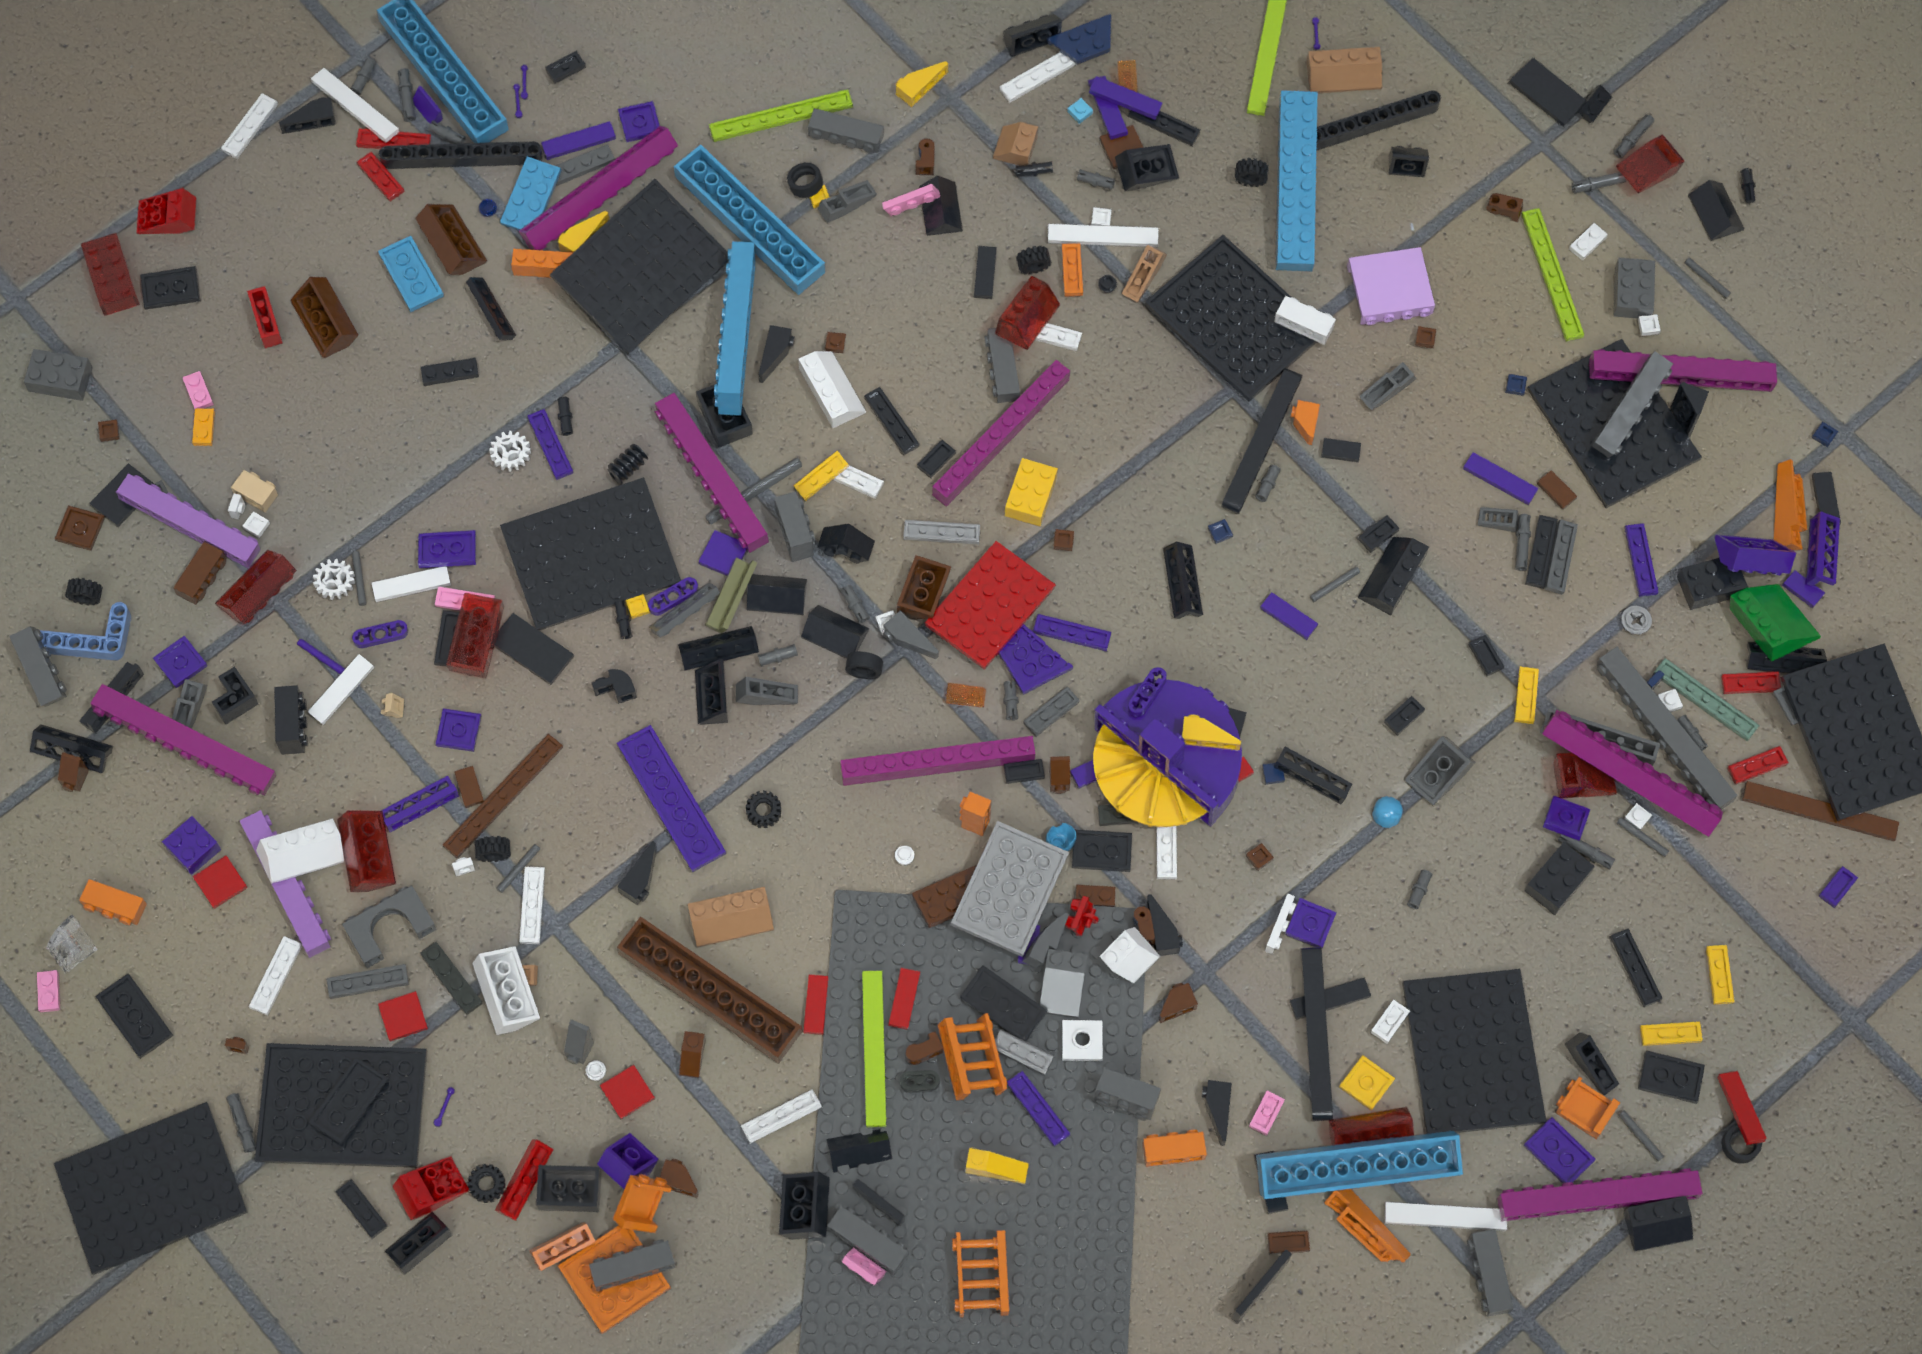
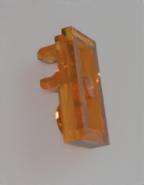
(1127, 74)
(965, 695)

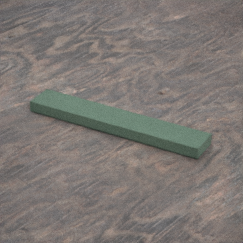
(1707, 700)

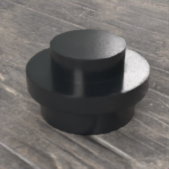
(1107, 283)

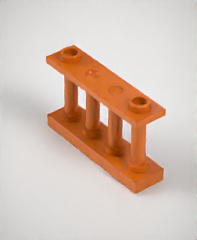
(958, 1067)
(999, 1283)

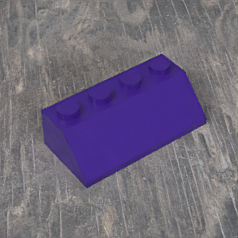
(1754, 554)

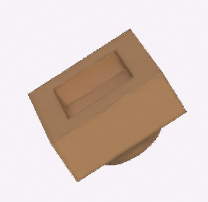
(531, 974)

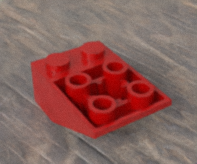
(167, 213)
(429, 1187)

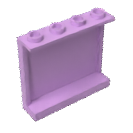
(1391, 286)

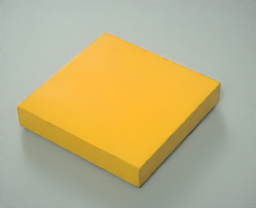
(1367, 1082)

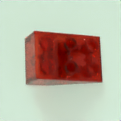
(1651, 164)
(1580, 778)

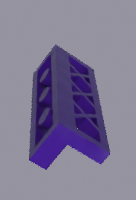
(1818, 546)
(420, 806)

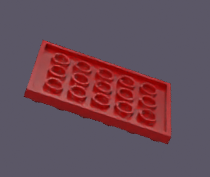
(990, 605)

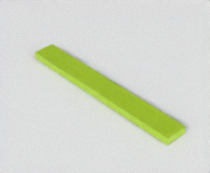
(1266, 57)
(779, 115)
(1552, 274)
(874, 1049)

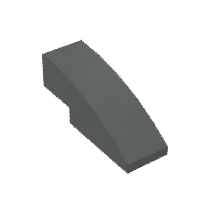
(846, 201)
(1388, 386)
(189, 703)
(1046, 939)

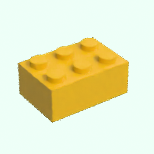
(1031, 492)

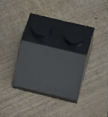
(1408, 161)

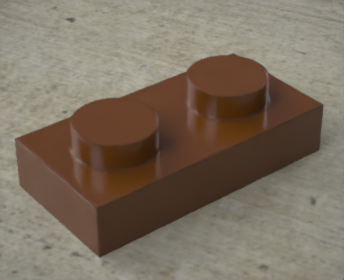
(1097, 894)

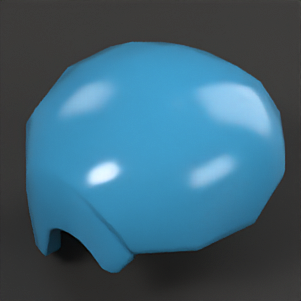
(1387, 811)
(1062, 836)

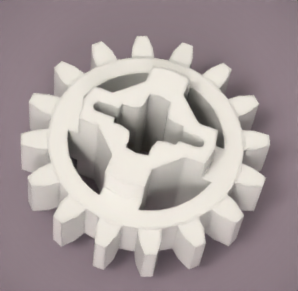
(511, 453)
(339, 572)

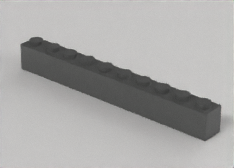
(1665, 729)

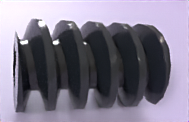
(626, 463)

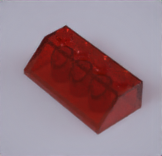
(1028, 313)
(256, 587)
(366, 850)
(1371, 1126)

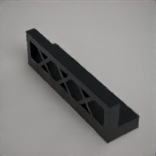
(1179, 578)
(719, 646)
(1789, 663)
(123, 683)
(70, 741)
(1311, 778)

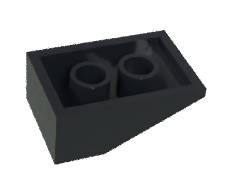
(1146, 167)

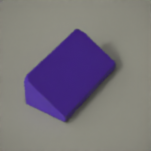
(427, 106)

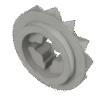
(1636, 612)

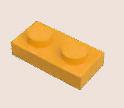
(203, 427)

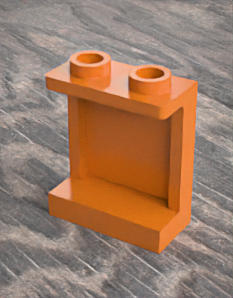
(1586, 1108)
(640, 1203)

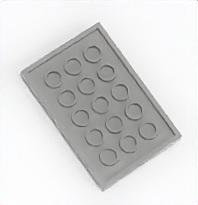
(1009, 888)

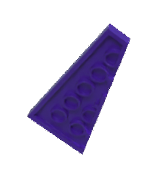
(1032, 660)

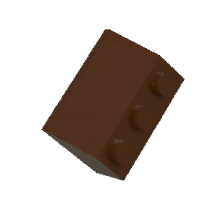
(923, 588)

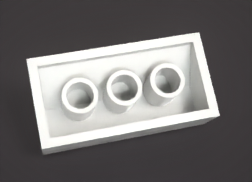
(830, 387)
(301, 851)
(505, 990)

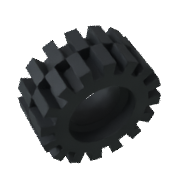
(1251, 172)
(1033, 260)
(83, 591)
(769, 799)
(492, 848)
(478, 1174)

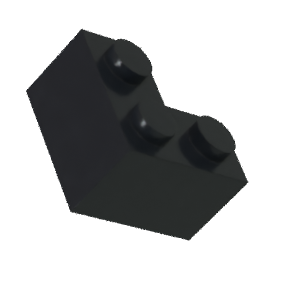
(847, 541)
(237, 698)

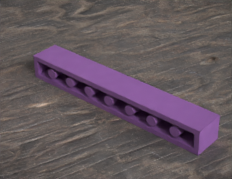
(188, 520)
(290, 893)

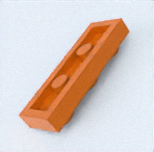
(1072, 269)

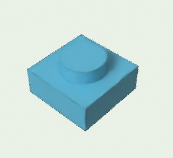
(1080, 110)

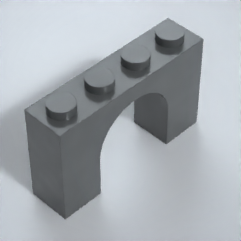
(404, 903)

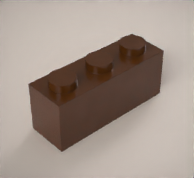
(200, 573)

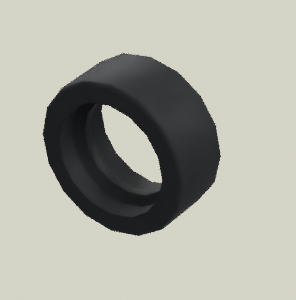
(801, 170)
(864, 665)
(1731, 1154)

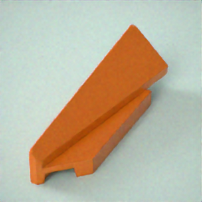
(1789, 507)
(1366, 1226)

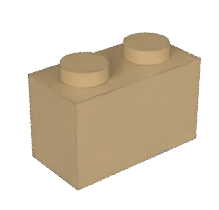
(254, 490)

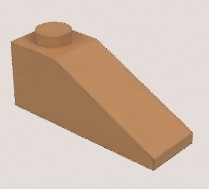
(1144, 273)

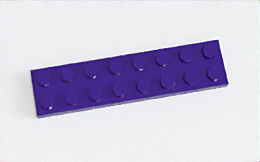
(671, 798)

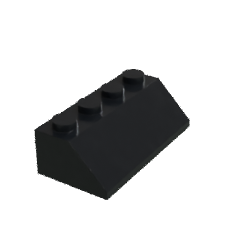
(1393, 573)

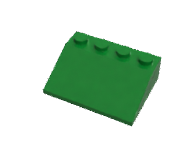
(1772, 620)

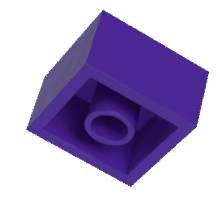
(191, 845)
(627, 1158)

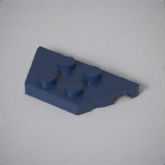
(1085, 40)

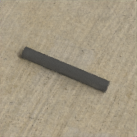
(1707, 277)
(359, 578)
(1334, 584)
(1643, 837)
(518, 868)
(1641, 1135)

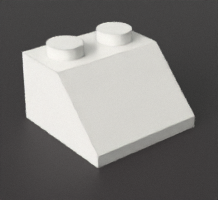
(1130, 955)

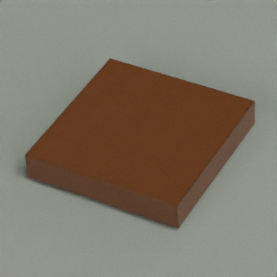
(1118, 145)
(79, 528)

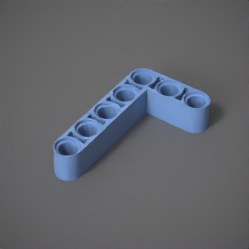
(88, 641)

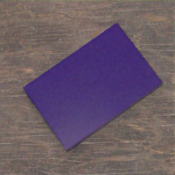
(447, 549)
(1559, 1151)

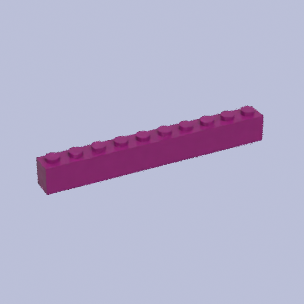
(598, 188)
(1690, 369)
(1001, 433)
(712, 473)
(182, 739)
(936, 760)
(1632, 772)
(1598, 1195)

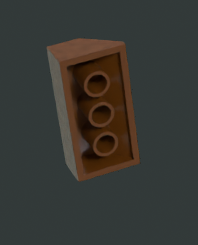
(450, 238)
(324, 316)

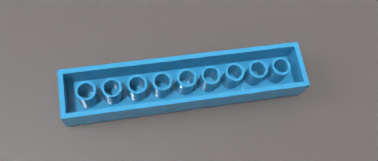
(443, 70)
(1296, 181)
(749, 219)
(735, 328)
(1359, 1164)

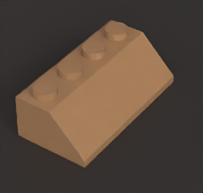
(1344, 70)
(730, 917)

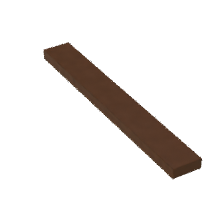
(502, 796)
(1818, 811)

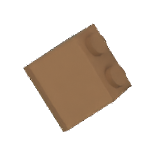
(1016, 143)

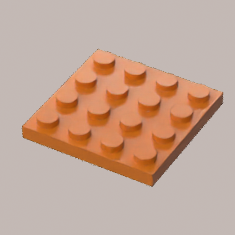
(618, 1302)

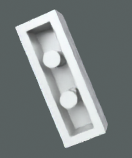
(1305, 320)

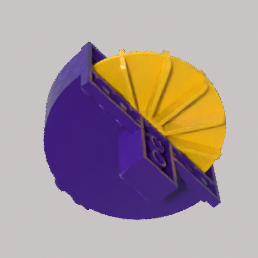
(1150, 769)

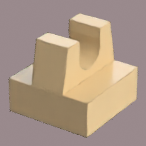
(393, 706)

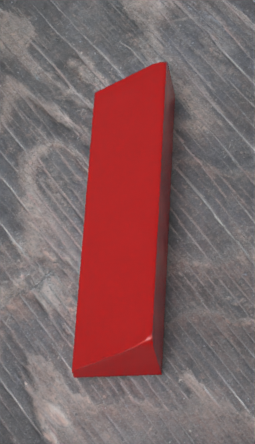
(523, 1179)

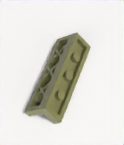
(730, 595)

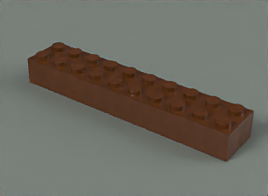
(709, 990)

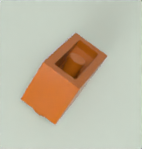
(1305, 419)

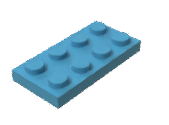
(530, 193)
(410, 273)

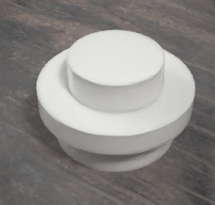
(904, 855)
(595, 1070)

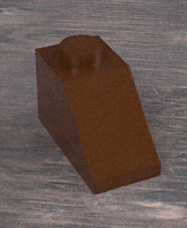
(72, 772)
(1059, 774)
(1179, 1002)
(692, 1054)
(678, 1178)

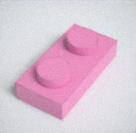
(197, 390)
(48, 991)
(1266, 1113)
(863, 1266)

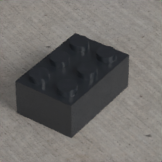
(723, 427)
(1709, 583)
(290, 720)
(1559, 878)
(568, 1188)
(804, 1205)

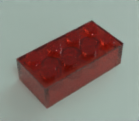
(110, 274)
(475, 635)

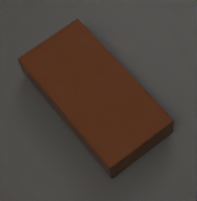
(1557, 490)
(469, 786)
(1292, 1241)

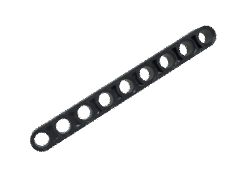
(1374, 122)
(452, 151)
(1261, 441)
(1317, 1034)

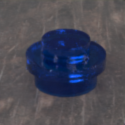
(487, 207)

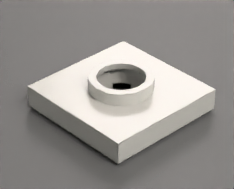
(1074, 1052)

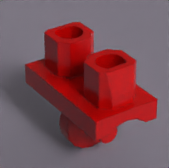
(1084, 916)

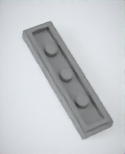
(941, 532)

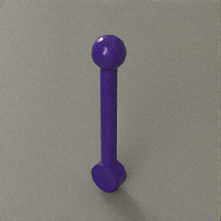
(1315, 21)
(524, 95)
(518, 113)
(437, 1122)

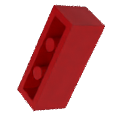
(264, 317)

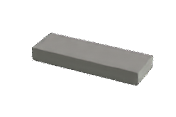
(1023, 1051)

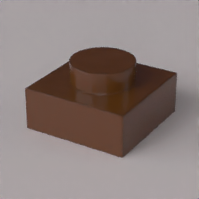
(1425, 337)
(835, 342)
(108, 430)
(1063, 540)
(1259, 856)
(237, 1045)

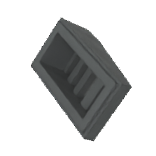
(1506, 513)

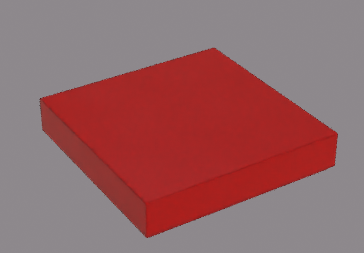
(220, 882)
(402, 1016)
(627, 1092)

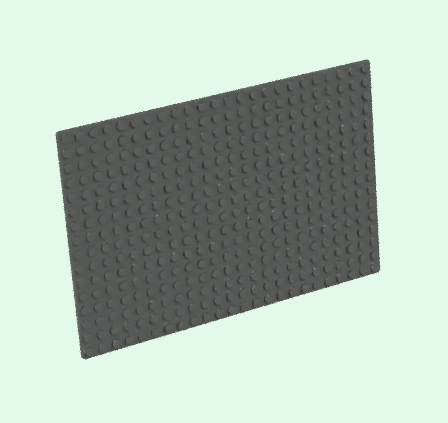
(1062, 1227)

